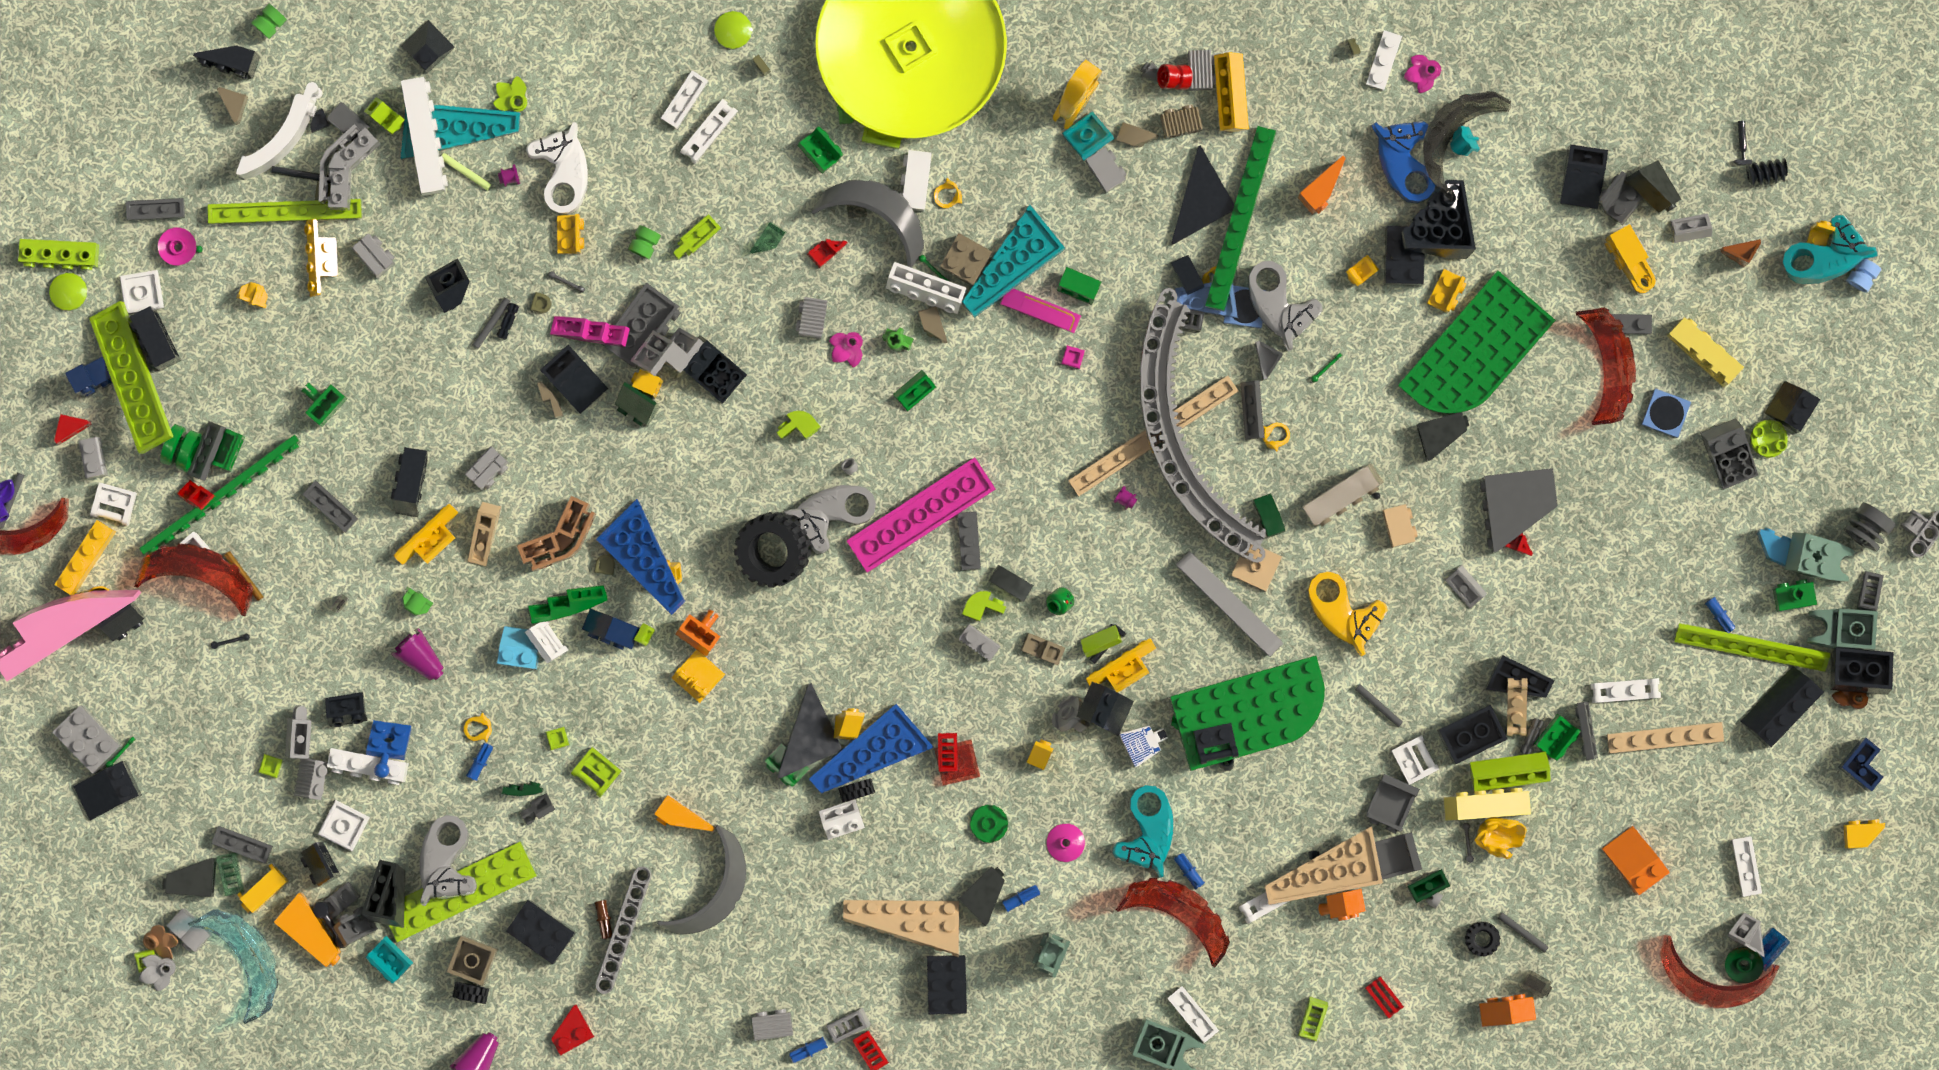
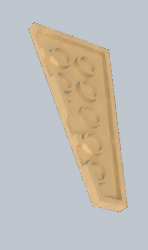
(1342, 868)
(913, 921)

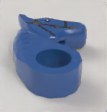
(1395, 158)

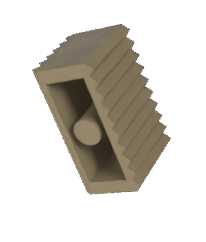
(1180, 122)

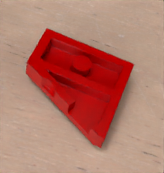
(572, 1032)

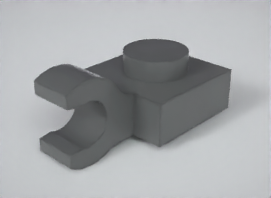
(539, 808)

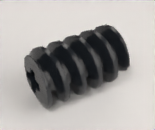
(1767, 171)

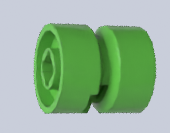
(269, 21)
(644, 241)

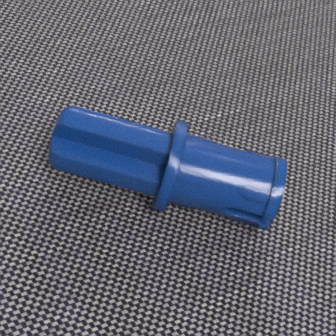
(1720, 615)
(480, 761)
(1189, 871)
(1021, 898)
(808, 1050)

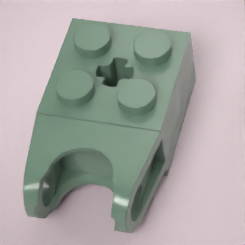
(1816, 557)
(1839, 626)
(1051, 954)
(1170, 1050)

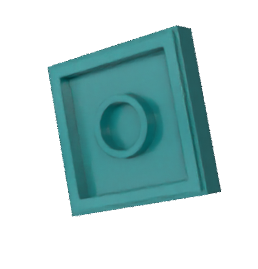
(1088, 135)

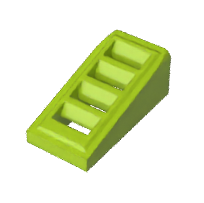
(1318, 1003)

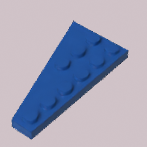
(638, 551)
(879, 746)

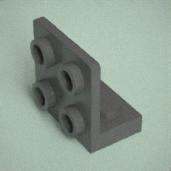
(1620, 199)

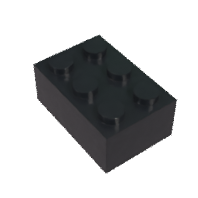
(1401, 265)
(154, 338)
(1862, 671)
(1472, 734)
(541, 931)
(946, 984)

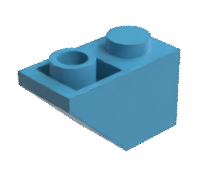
(1774, 547)

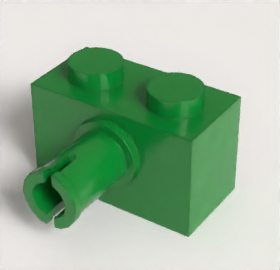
(324, 403)
(1794, 596)

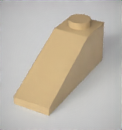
(484, 533)

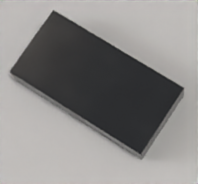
(1187, 274)

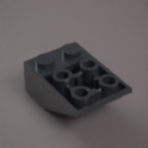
(233, 58)
(1583, 176)
(714, 371)
(574, 379)

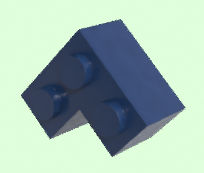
(89, 377)
(610, 629)
(1857, 765)

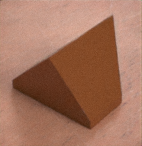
(1742, 252)

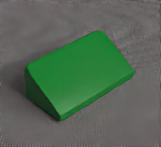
(914, 390)

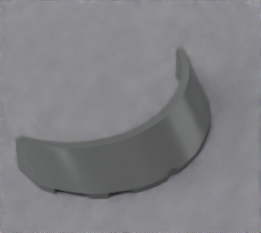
(884, 202)
(726, 896)

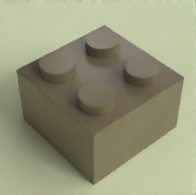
(966, 259)
(472, 960)

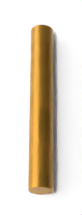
(231, 559)

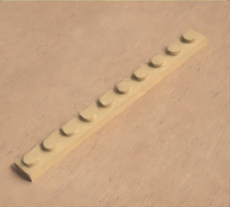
(1140, 445)

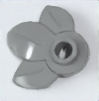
(155, 974)

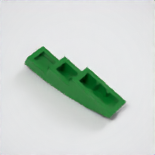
(563, 606)

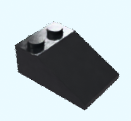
(1105, 708)
(107, 790)
(320, 864)

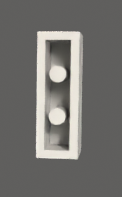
(916, 178)

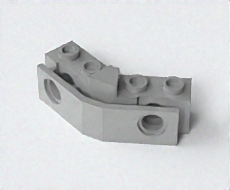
(342, 166)

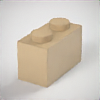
(1399, 525)

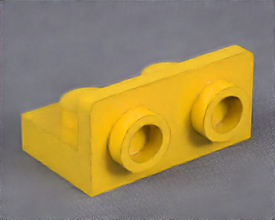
(569, 234)
(1446, 291)

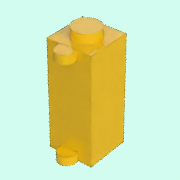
(263, 890)

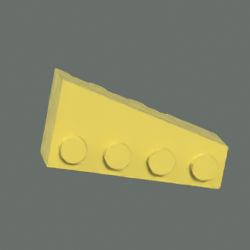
(1705, 351)
(1487, 805)

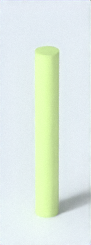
(466, 172)

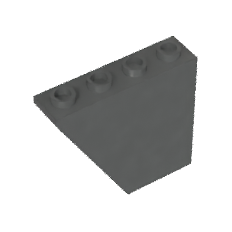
(1516, 503)

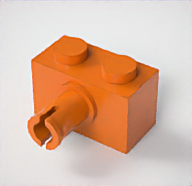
(699, 633)
(1343, 905)

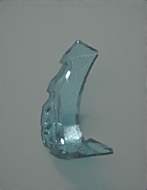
(253, 954)

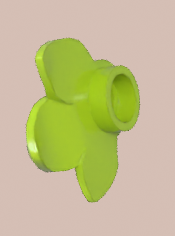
(509, 93)

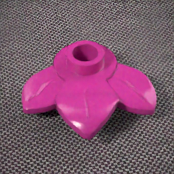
(1419, 73)
(845, 350)

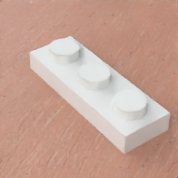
(1383, 60)
(684, 99)
(1746, 866)
(1193, 1014)

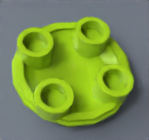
(733, 30)
(68, 291)
(1769, 438)

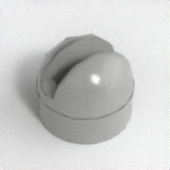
(850, 462)
(1435, 900)

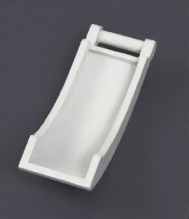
(286, 138)

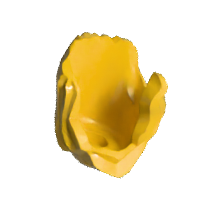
(1499, 835)

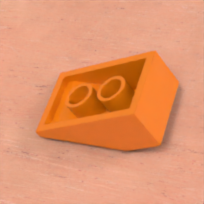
(1319, 191)
(1635, 861)

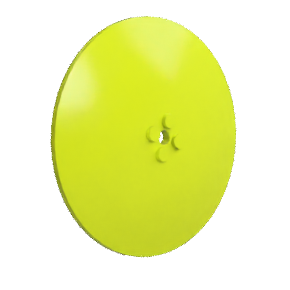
(919, 91)

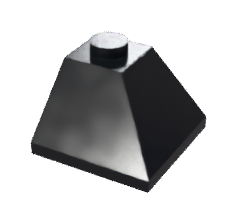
(428, 46)
(448, 285)

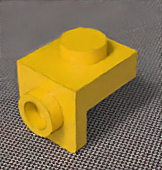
(1362, 271)

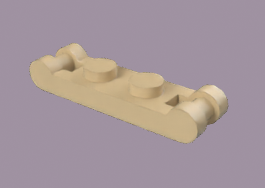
(1517, 706)

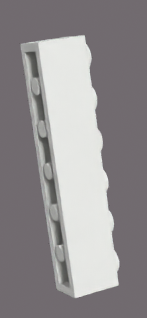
(423, 136)

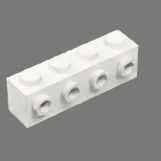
(925, 288)
(365, 764)

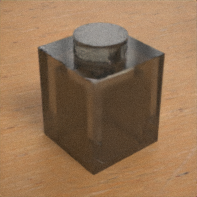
(1536, 984)

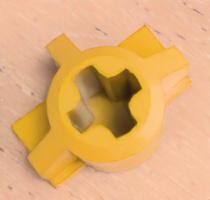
(253, 294)

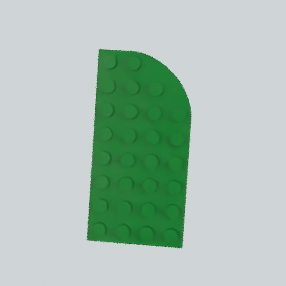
(1477, 349)
(1262, 707)

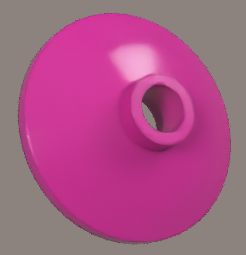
(167, 244)
(1055, 845)

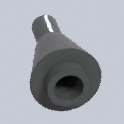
(1149, 71)

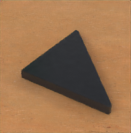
(1203, 199)
(810, 737)

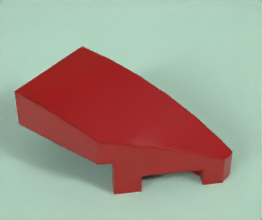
(825, 251)
(1520, 545)

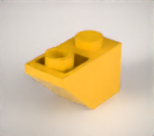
(848, 724)
(1040, 754)
(1861, 835)

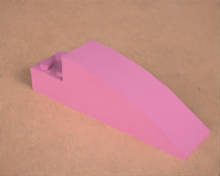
(58, 623)

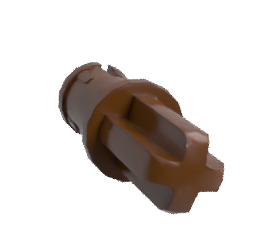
(603, 919)

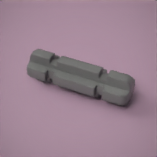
(1531, 736)

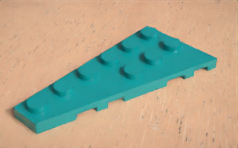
(464, 126)
(1020, 256)

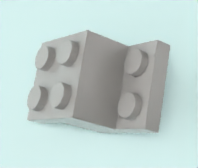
(672, 352)

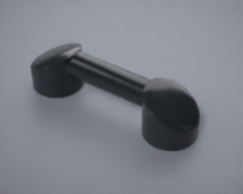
(320, 910)

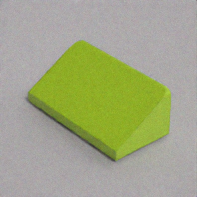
(1101, 641)

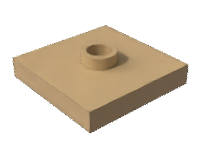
(1259, 573)

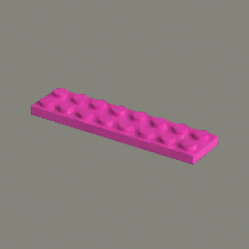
(921, 515)

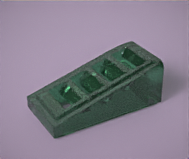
(226, 858)

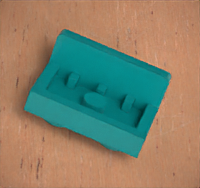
(389, 960)

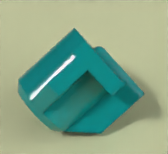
(1464, 141)

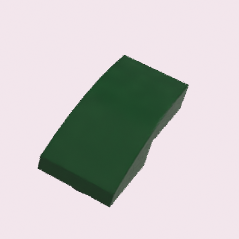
(1269, 515)
(528, 789)

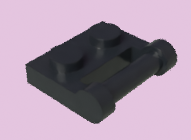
(1212, 737)

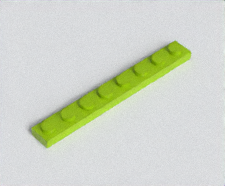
(280, 212)
(1752, 647)

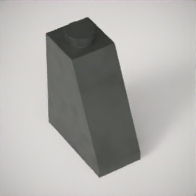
(1655, 187)
(1440, 433)
(192, 880)
(984, 894)

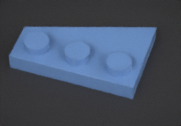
(1198, 299)

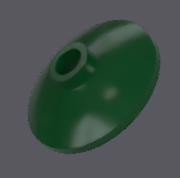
(1740, 972)

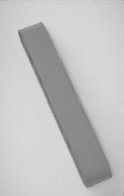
(1229, 604)
(617, 937)

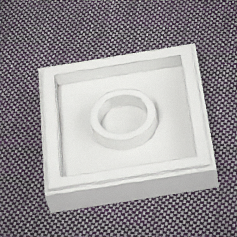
(141, 291)
(343, 825)

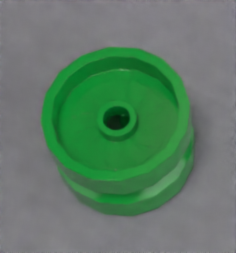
(180, 448)

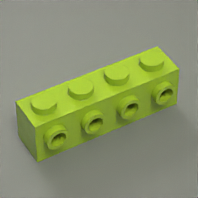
(58, 253)
(1510, 771)

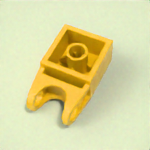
(1631, 258)

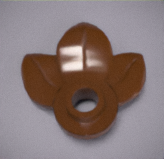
(1847, 698)

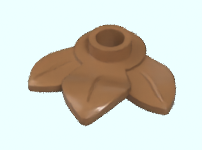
(160, 941)

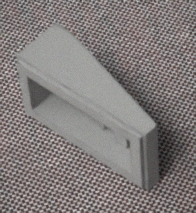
(863, 1018)

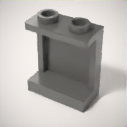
(1391, 803)
(1397, 855)

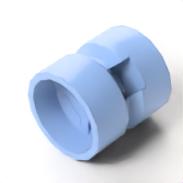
(1863, 276)

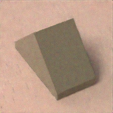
(234, 103)

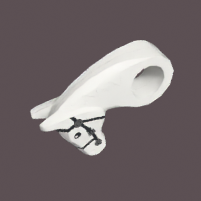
(571, 166)

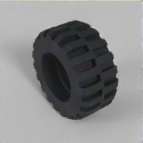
(751, 560)

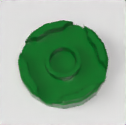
(982, 822)

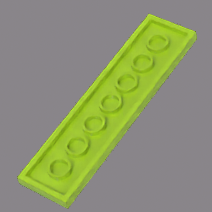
(131, 377)
(492, 875)

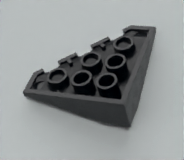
(1442, 226)

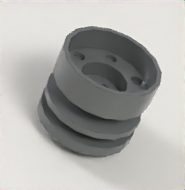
(1868, 528)

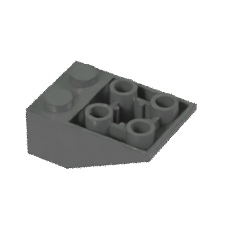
(1729, 453)

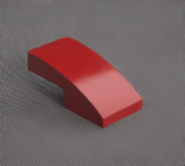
(195, 495)

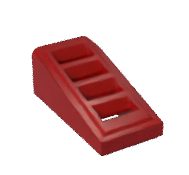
(947, 768)
(865, 1035)

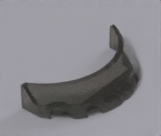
(1447, 122)

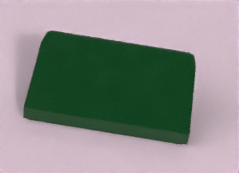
(1428, 886)

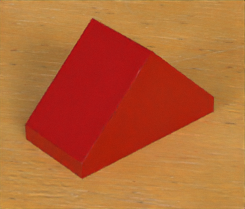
(69, 427)

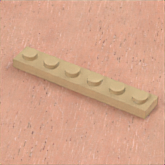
(1665, 737)

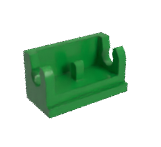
(1079, 286)
(228, 450)

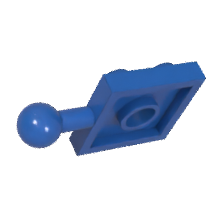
(395, 750)

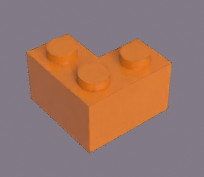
(1507, 1010)

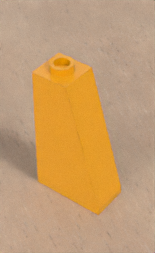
(308, 930)

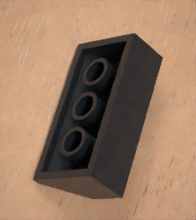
(1781, 707)

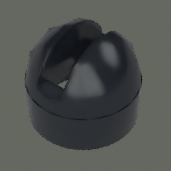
(1229, 767)

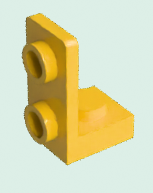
(1819, 233)

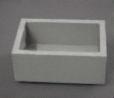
(87, 739)

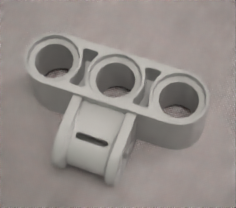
(1917, 530)

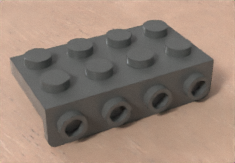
(646, 313)

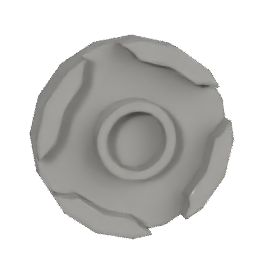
(1066, 716)

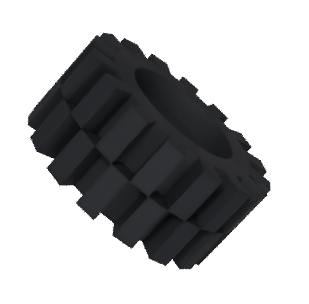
(856, 790)
(1494, 939)
(470, 992)

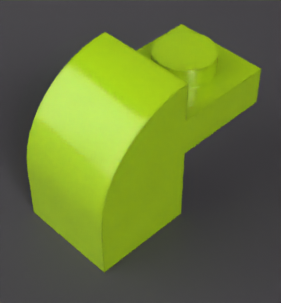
(384, 115)
(802, 421)
(978, 602)

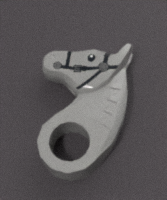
(1272, 307)
(826, 506)
(436, 873)

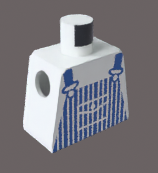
(1142, 743)

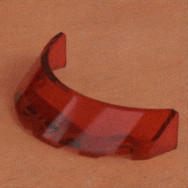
(1617, 364)
(37, 535)
(200, 565)
(1183, 905)
(1704, 991)

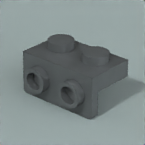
(353, 927)

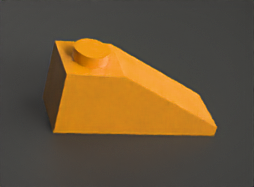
(678, 815)

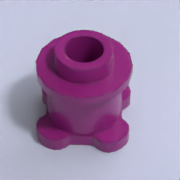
(509, 176)
(1125, 498)

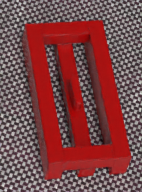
(1394, 1010)

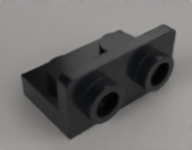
(345, 709)

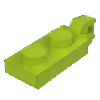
(697, 237)

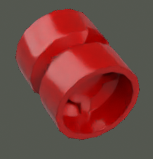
(1174, 76)

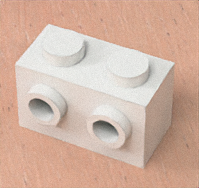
(841, 819)

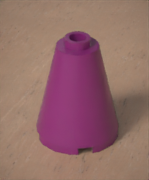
(419, 656)
(478, 1054)

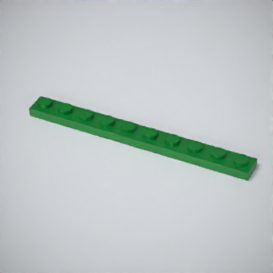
(1240, 218)
(228, 491)

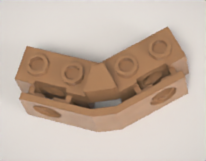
(559, 539)

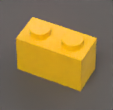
(646, 383)

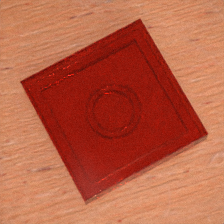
(967, 763)

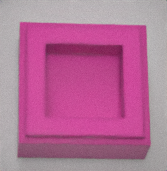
(1073, 357)

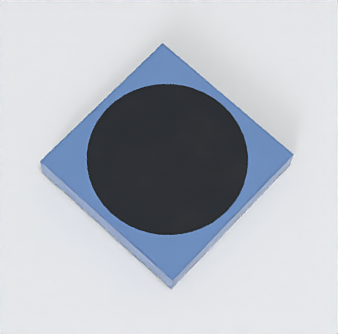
(1245, 311)
(1666, 413)

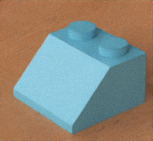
(517, 649)

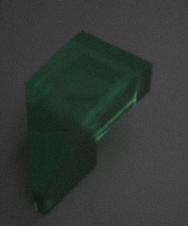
(769, 239)

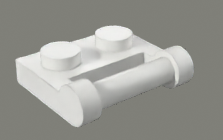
(114, 497)
(546, 641)
(1409, 763)

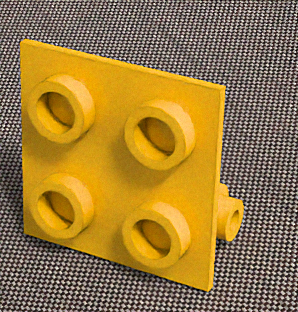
(698, 676)

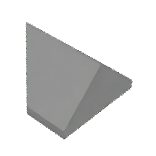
(1267, 357)
(1748, 933)

